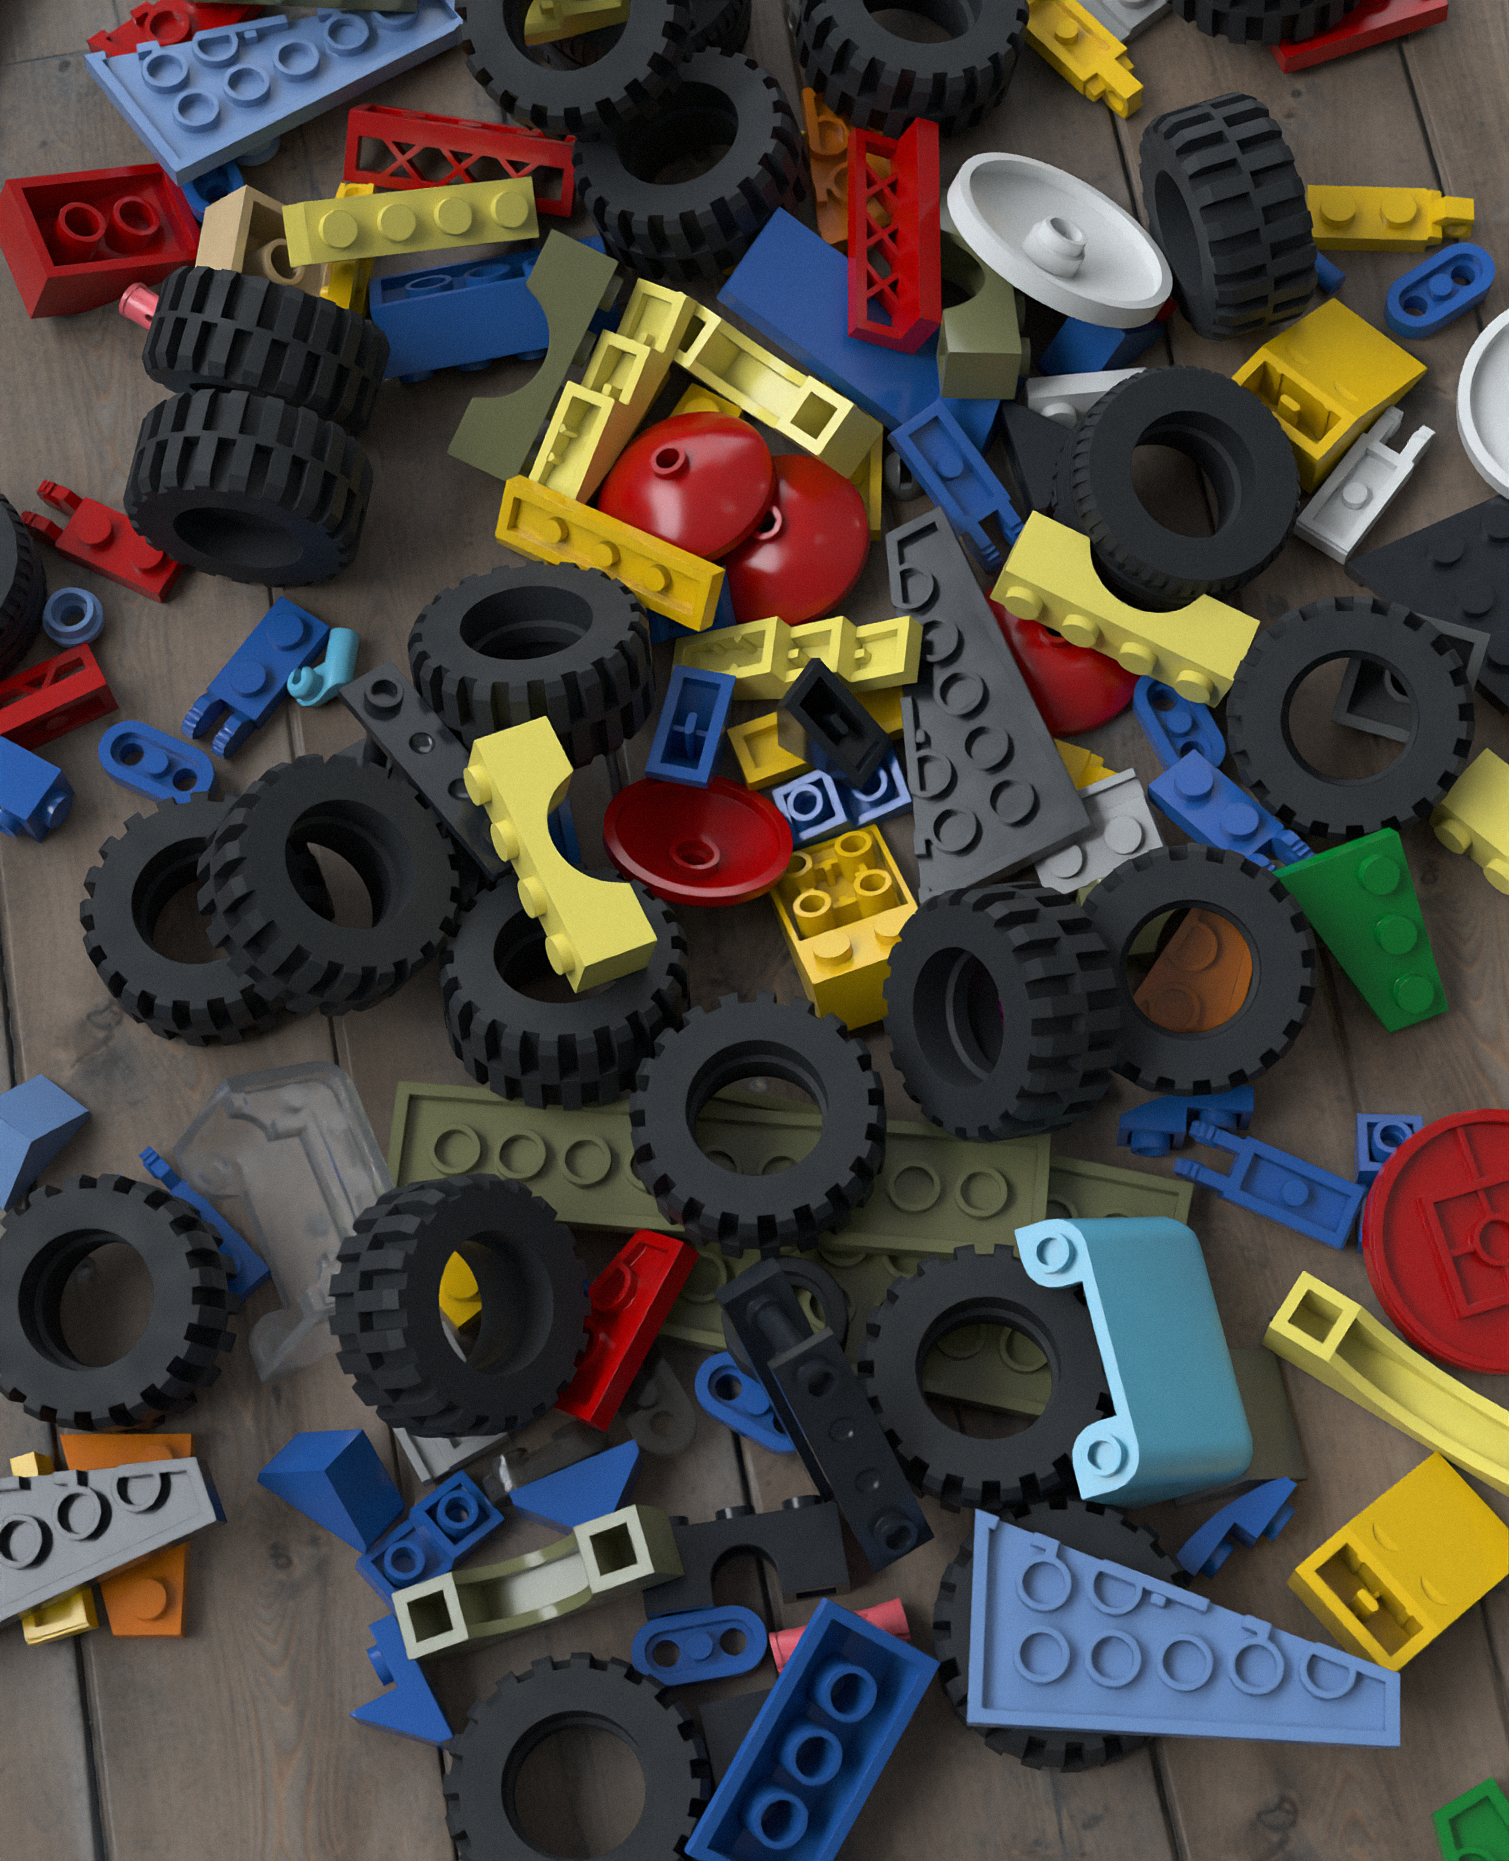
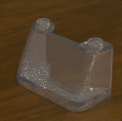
(305, 1172)

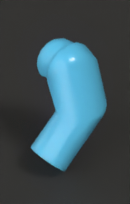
(321, 684)

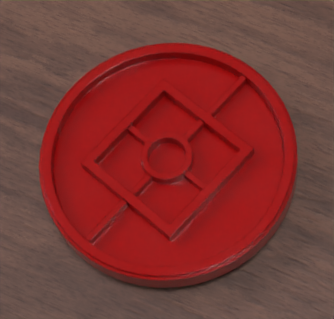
(1442, 1240)

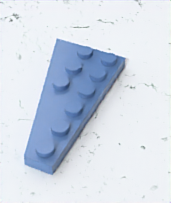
(261, 78)
(1125, 1654)

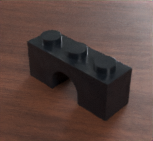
(798, 1542)

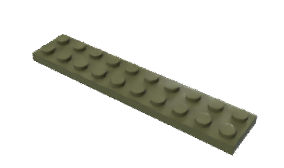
(584, 1164)

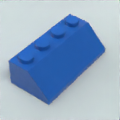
(467, 314)
(816, 1743)

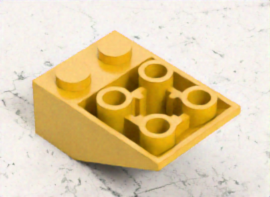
(1328, 384)
(841, 920)
(1405, 1566)

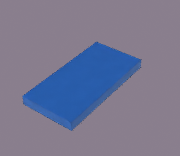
(797, 296)

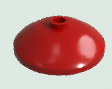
(693, 482)
(809, 554)
(1070, 683)
(697, 842)

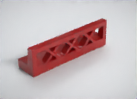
(454, 135)
(907, 245)
(57, 705)

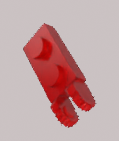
(103, 543)

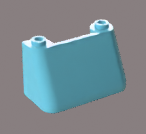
(1162, 1355)

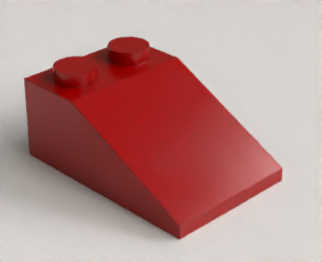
(93, 235)

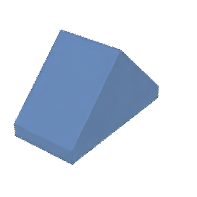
(34, 1127)

